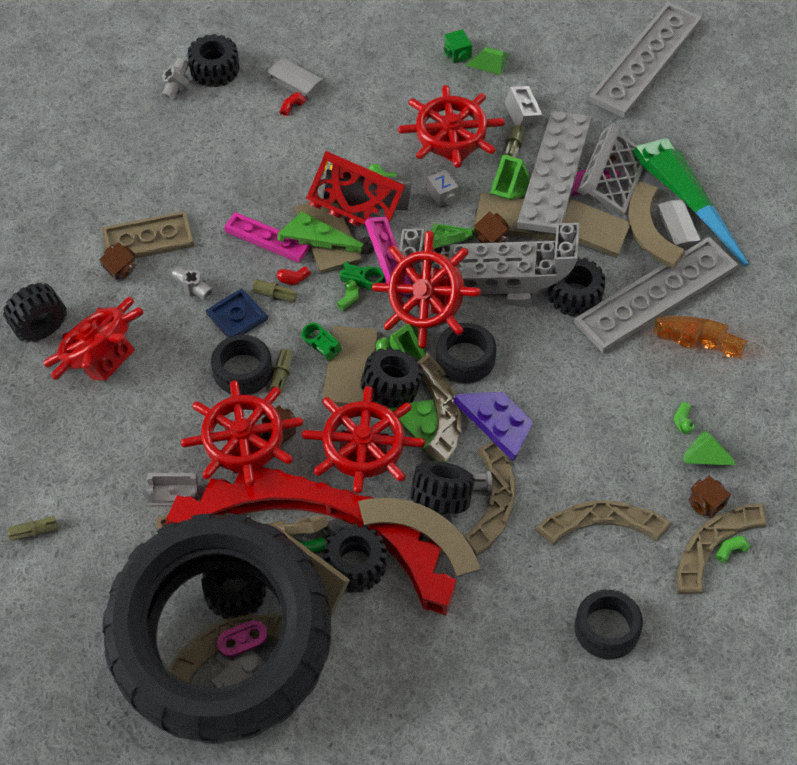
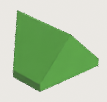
(490, 60)
(511, 178)
(407, 341)
(707, 451)

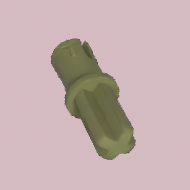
(514, 141)
(274, 290)
(281, 369)
(32, 528)

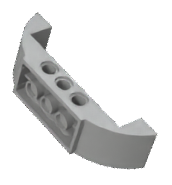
(507, 265)

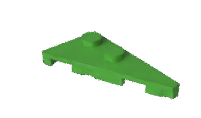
(317, 233)
(450, 234)
(421, 421)

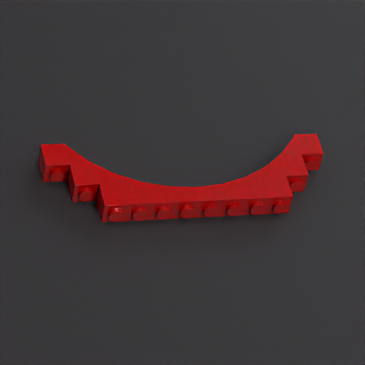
(287, 492)

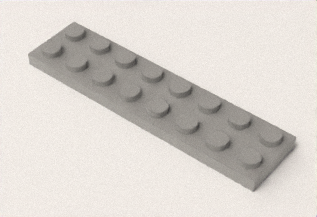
(645, 59)
(554, 172)
(655, 295)

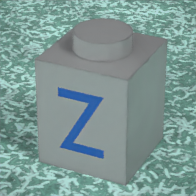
(442, 188)

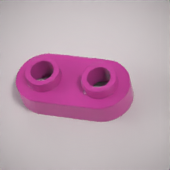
(241, 635)

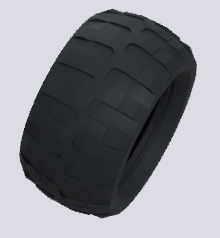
(168, 562)

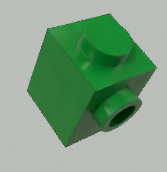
(457, 46)

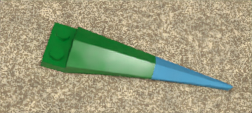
(673, 171)

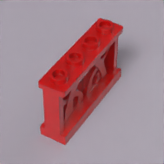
(341, 166)

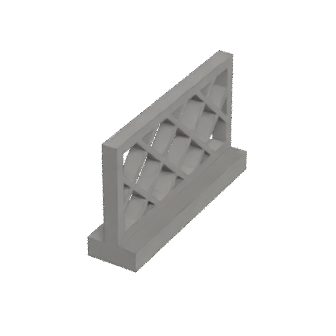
(601, 161)

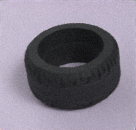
(242, 345)
(467, 371)
(602, 646)

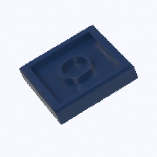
(236, 314)

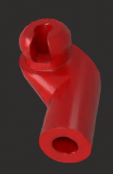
(288, 103)
(291, 277)

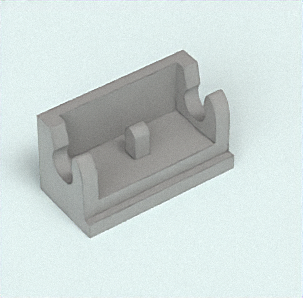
(523, 106)
(166, 486)

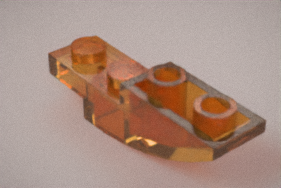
(694, 330)

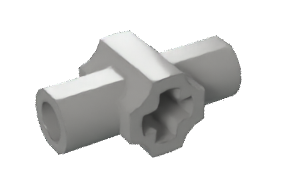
(175, 78)
(192, 283)

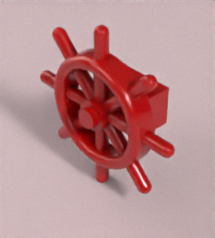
(449, 134)
(434, 290)
(96, 343)
(244, 445)
(363, 448)

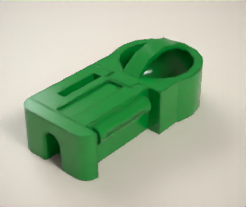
(361, 275)
(323, 342)

